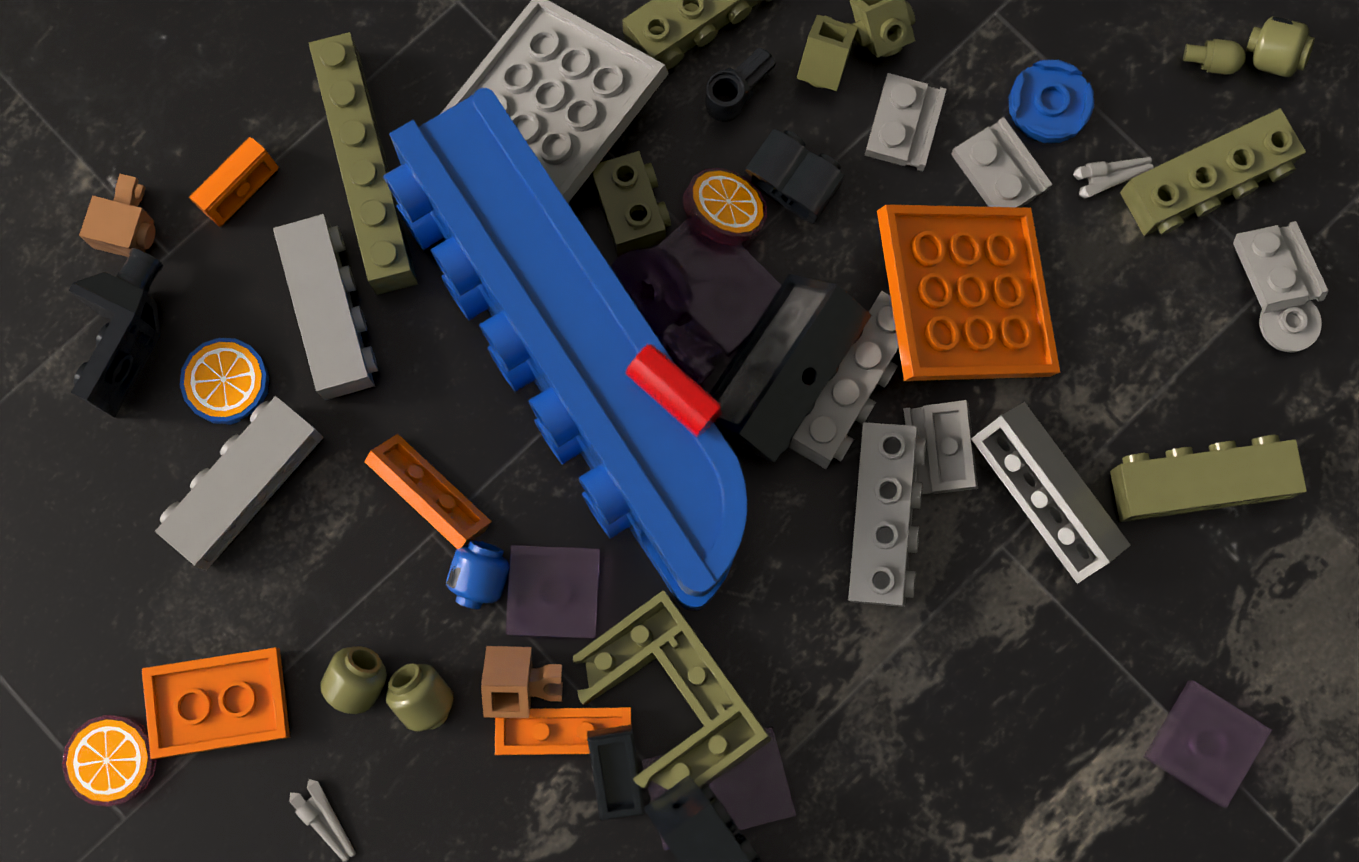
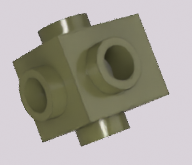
(883, 25)

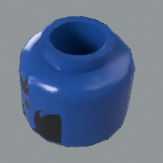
(477, 574)

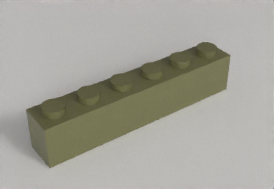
(362, 163)

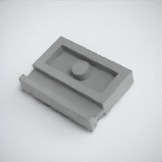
(905, 122)
(1001, 167)
(1280, 267)
(949, 447)

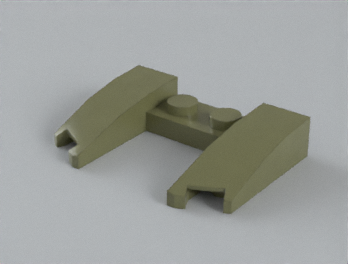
(663, 633)

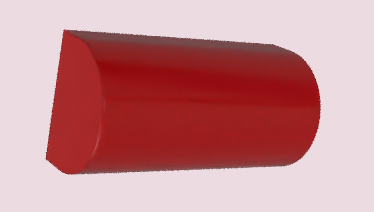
(674, 390)

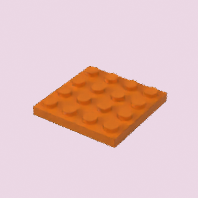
(967, 292)

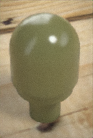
(1216, 56)

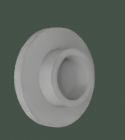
(1292, 327)

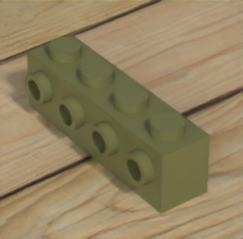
(674, 26)
(1213, 172)
(1208, 479)

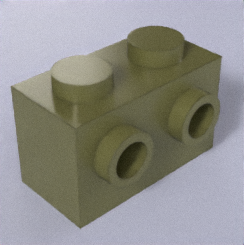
(629, 203)

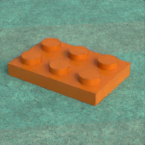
(215, 703)

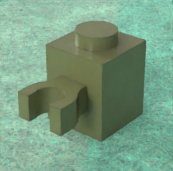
(826, 52)

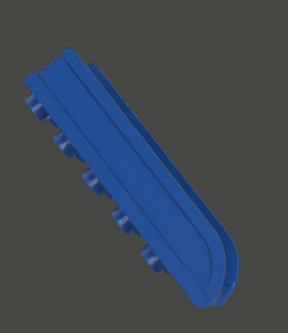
(572, 332)

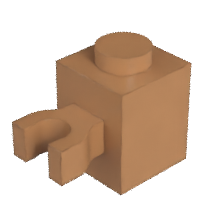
(119, 223)
(512, 681)

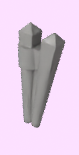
(1106, 175)
(323, 819)

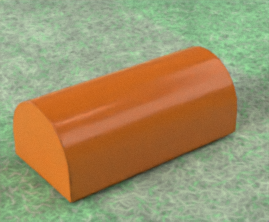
(234, 181)

